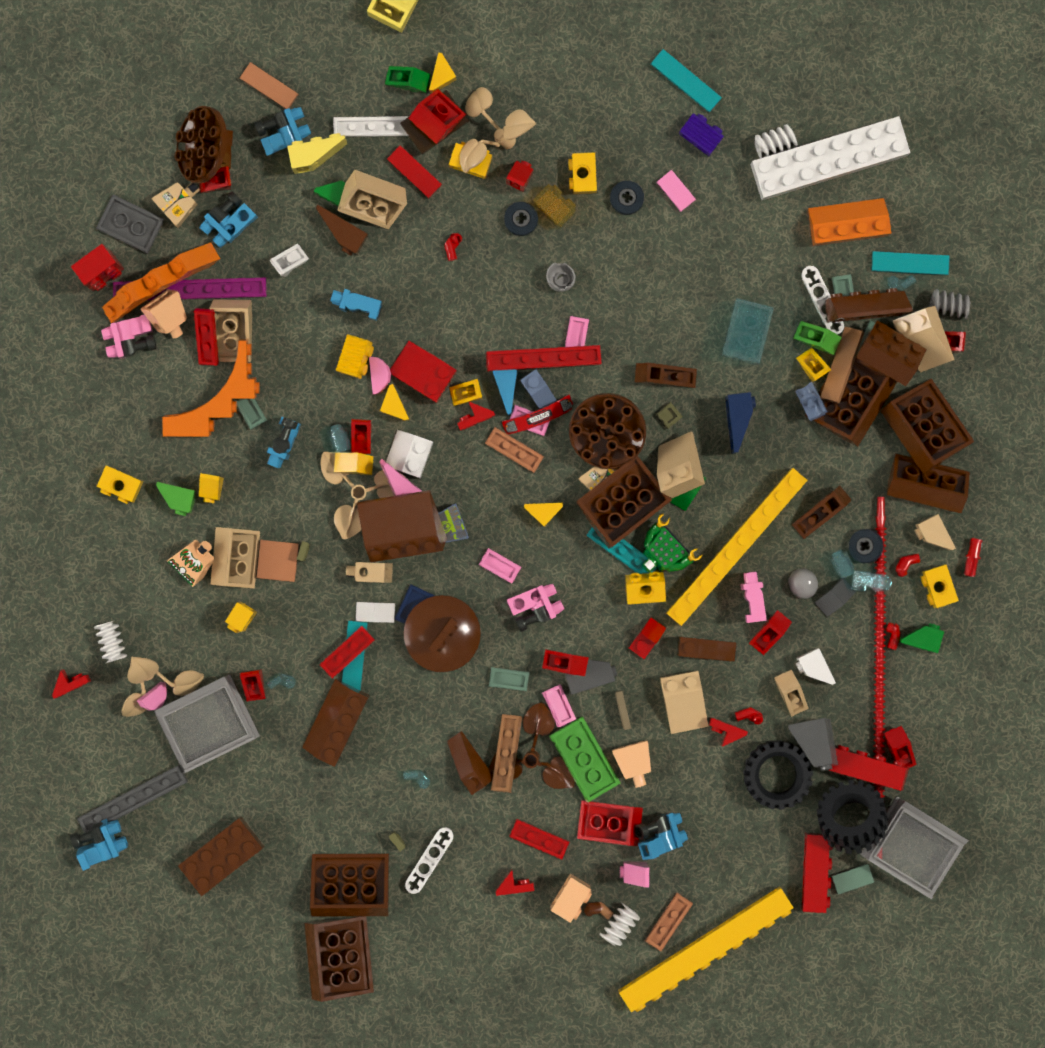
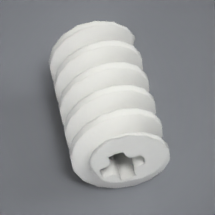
(774, 140)
(109, 639)
(620, 926)

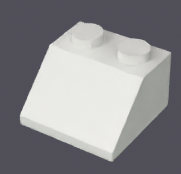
(409, 453)

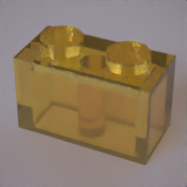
(554, 205)

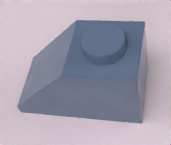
(538, 389)

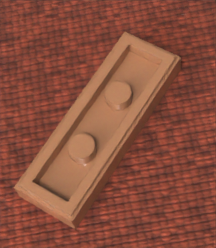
(269, 86)
(514, 450)
(668, 921)

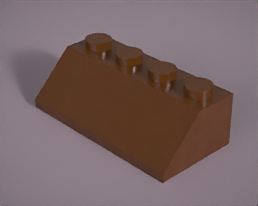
(867, 306)
(939, 487)
(335, 722)

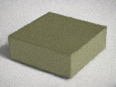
(669, 415)
(303, 552)
(397, 841)

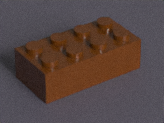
(221, 856)

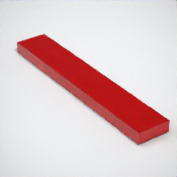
(543, 358)

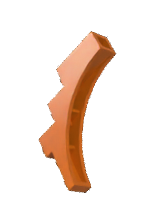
(159, 279)
(239, 386)

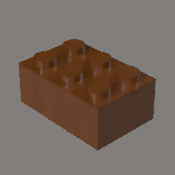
(891, 353)

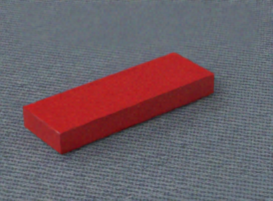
(414, 172)
(206, 337)
(347, 652)
(539, 839)

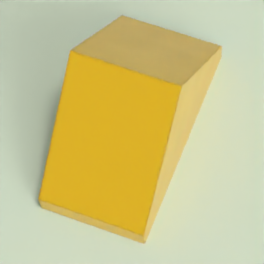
(442, 74)
(813, 364)
(466, 392)
(392, 405)
(353, 463)
(543, 512)

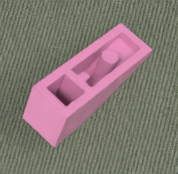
(397, 482)
(635, 873)

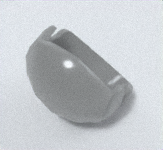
(563, 283)
(803, 583)

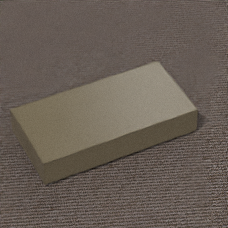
(622, 710)

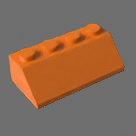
(849, 222)

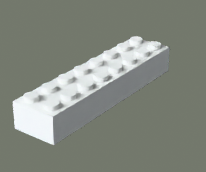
(830, 158)

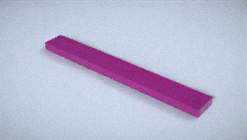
(213, 288)

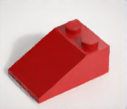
(423, 371)
(609, 823)

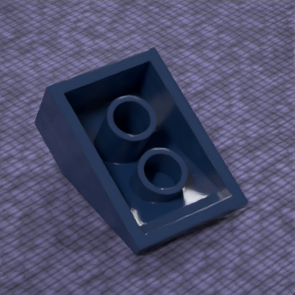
(739, 411)

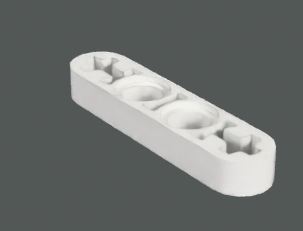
(819, 301)
(426, 858)

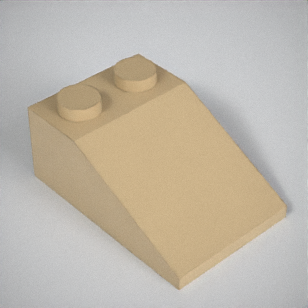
(232, 323)
(927, 330)
(679, 466)
(684, 701)

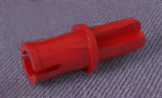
(973, 557)

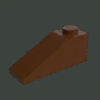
(346, 234)
(665, 375)
(822, 512)
(706, 649)
(469, 764)

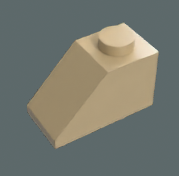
(934, 532)
(791, 692)

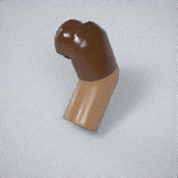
(598, 908)

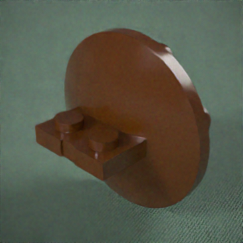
(206, 145)
(607, 430)
(442, 633)

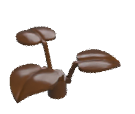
(556, 774)

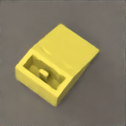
(392, 12)
(310, 155)

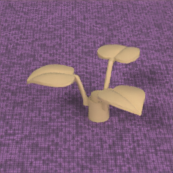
(516, 124)
(347, 517)
(144, 670)

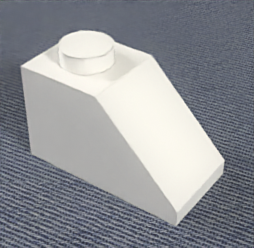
(814, 666)

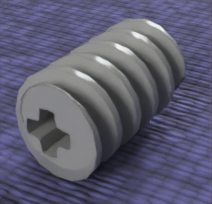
(950, 303)

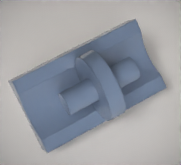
(811, 401)

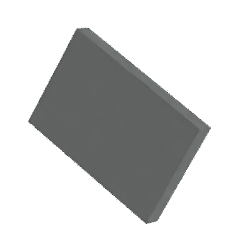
(130, 224)

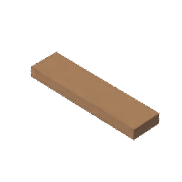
(842, 365)
(506, 753)

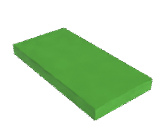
(584, 759)

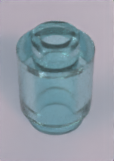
(339, 438)
(842, 564)

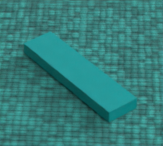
(686, 81)
(910, 263)
(624, 552)
(353, 671)

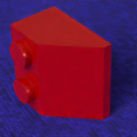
(436, 116)

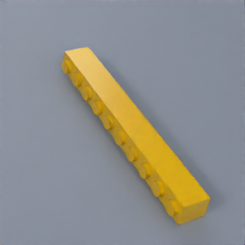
(736, 546)
(705, 949)

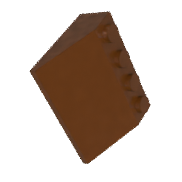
(860, 403)
(927, 426)
(623, 502)
(401, 526)
(349, 885)
(338, 958)

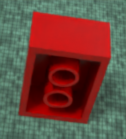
(98, 268)

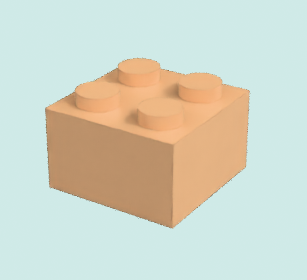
(570, 898)

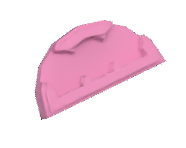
(379, 374)
(154, 698)

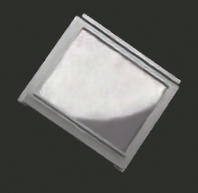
(206, 723)
(915, 848)

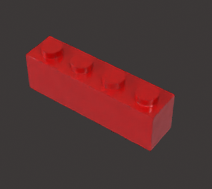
(870, 769)
(816, 874)

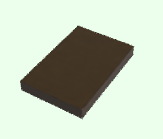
(420, 139)

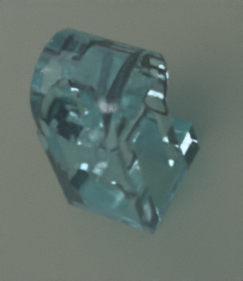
(865, 579)

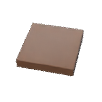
(277, 560)

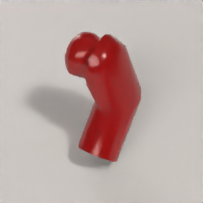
(451, 244)
(904, 563)
(895, 636)
(751, 714)

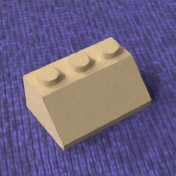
(372, 199)
(235, 557)

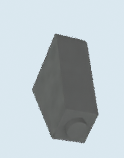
(597, 674)
(817, 742)

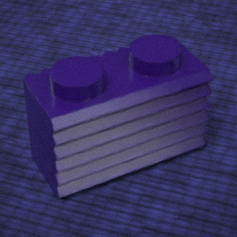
(701, 134)

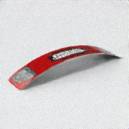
(538, 417)

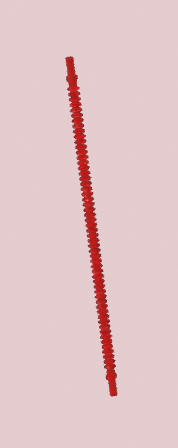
(880, 521)

